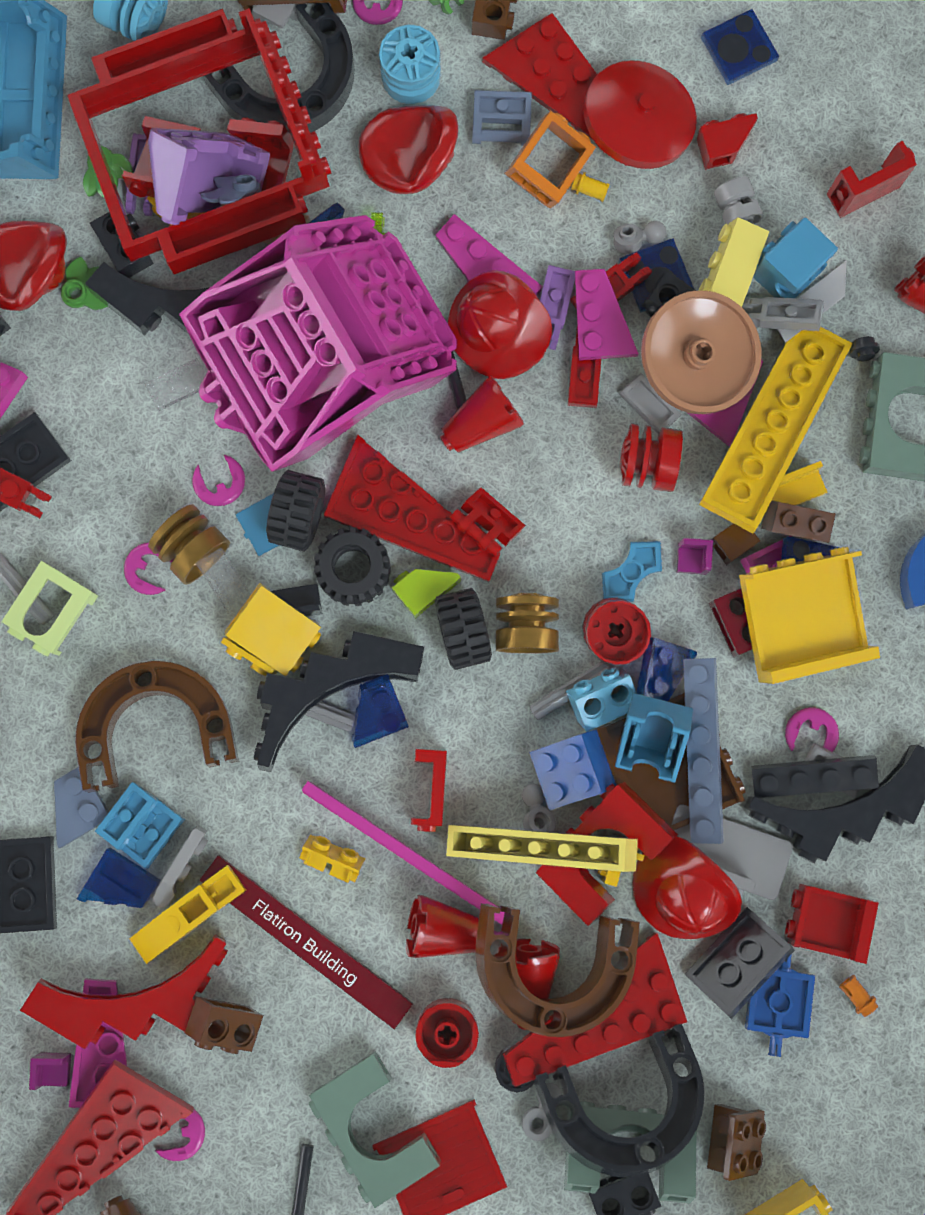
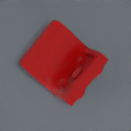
(270, 137)

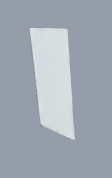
(829, 290)

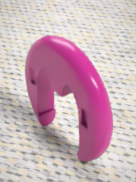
(375, 15)
(224, 495)
(133, 563)
(817, 718)
(195, 1132)

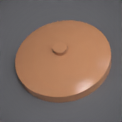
(701, 352)

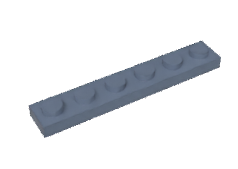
(704, 752)

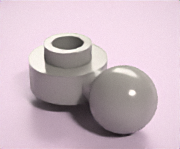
(629, 237)
(534, 798)
(545, 1130)

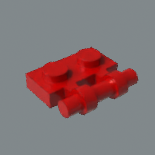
(491, 516)

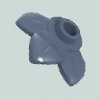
(232, 189)

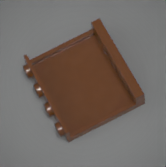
(659, 793)

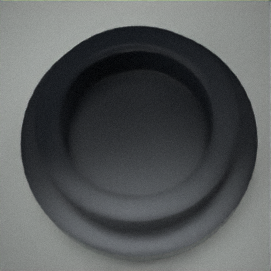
(864, 348)

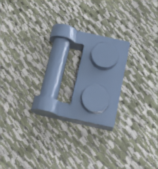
(501, 108)

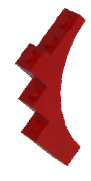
(80, 1015)

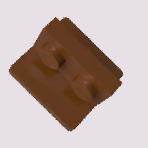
(736, 1142)

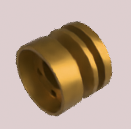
(186, 540)
(527, 624)

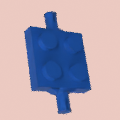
(782, 1006)

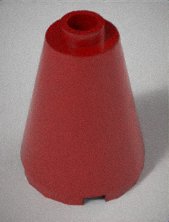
(481, 418)
(439, 929)
(536, 966)

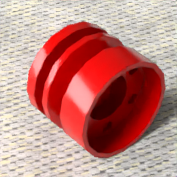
(651, 457)
(633, 635)

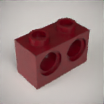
(730, 623)

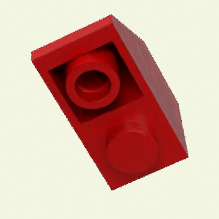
(723, 140)

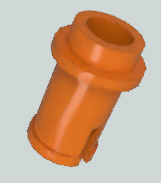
(859, 996)

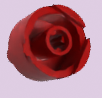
(433, 1045)

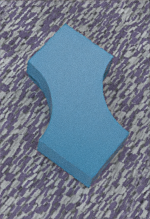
(642, 561)

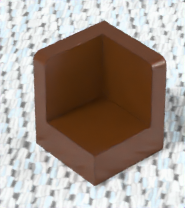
(733, 543)

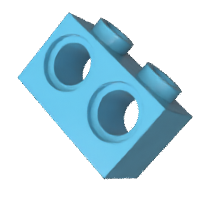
(604, 705)

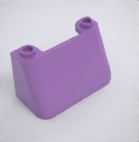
(188, 162)

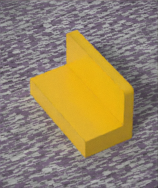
(801, 485)

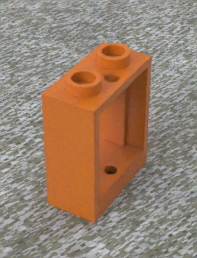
(533, 181)

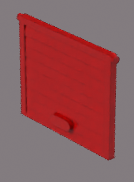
(466, 1167)

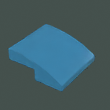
(139, 825)

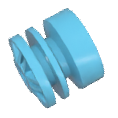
(131, 17)
(411, 78)

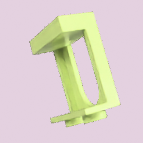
(54, 637)

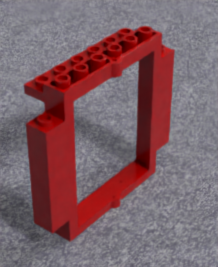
(177, 58)

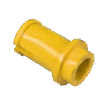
(590, 186)

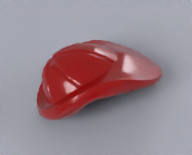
(408, 147)
(30, 262)
(499, 325)
(685, 892)

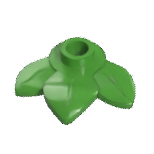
(117, 164)
(77, 275)

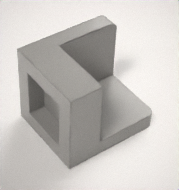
(275, 14)

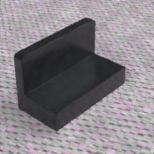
(302, 598)

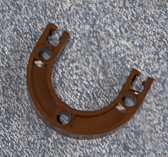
(122, 690)
(573, 1012)

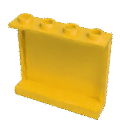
(805, 616)

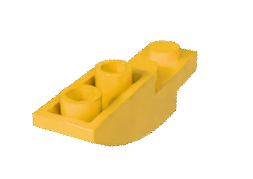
(187, 914)

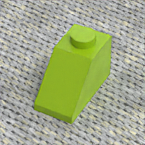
(420, 588)

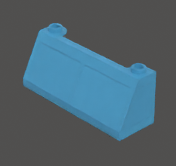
(31, 88)

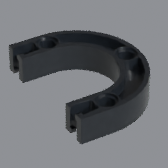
(328, 91)
(622, 1155)

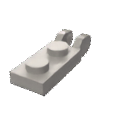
(785, 313)
(180, 867)

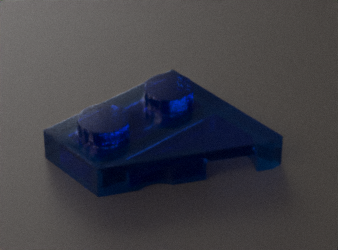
(662, 668)
(377, 712)
(119, 882)

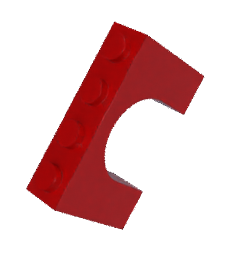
(618, 811)

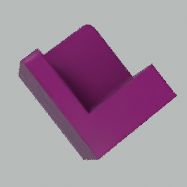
(694, 556)
(49, 1070)

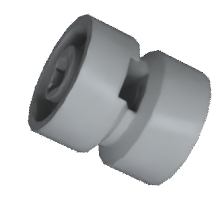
(737, 201)

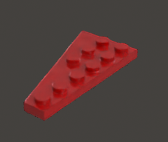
(549, 66)
(400, 512)
(647, 1008)
(104, 1134)

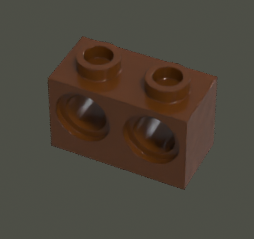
(492, 28)
(798, 521)
(225, 1019)

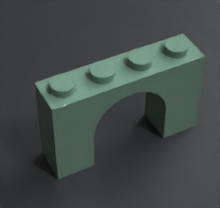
(884, 450)
(378, 1174)
(676, 1178)

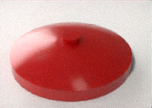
(639, 114)

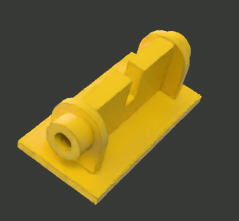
(345, 862)

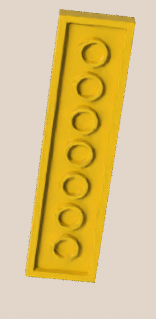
(775, 427)

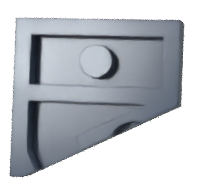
(75, 809)

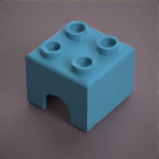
(794, 259)
(654, 735)

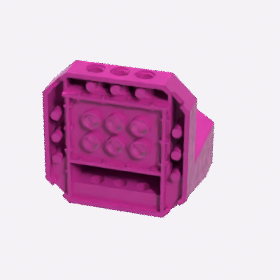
(316, 337)

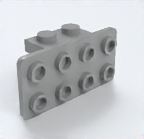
(748, 856)

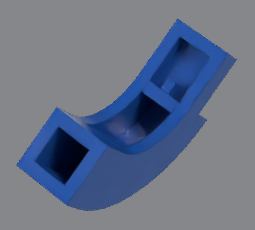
(913, 575)

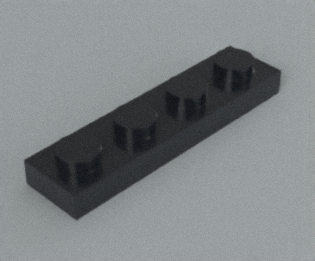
(815, 776)

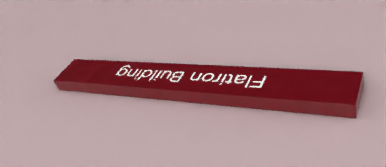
(316, 948)

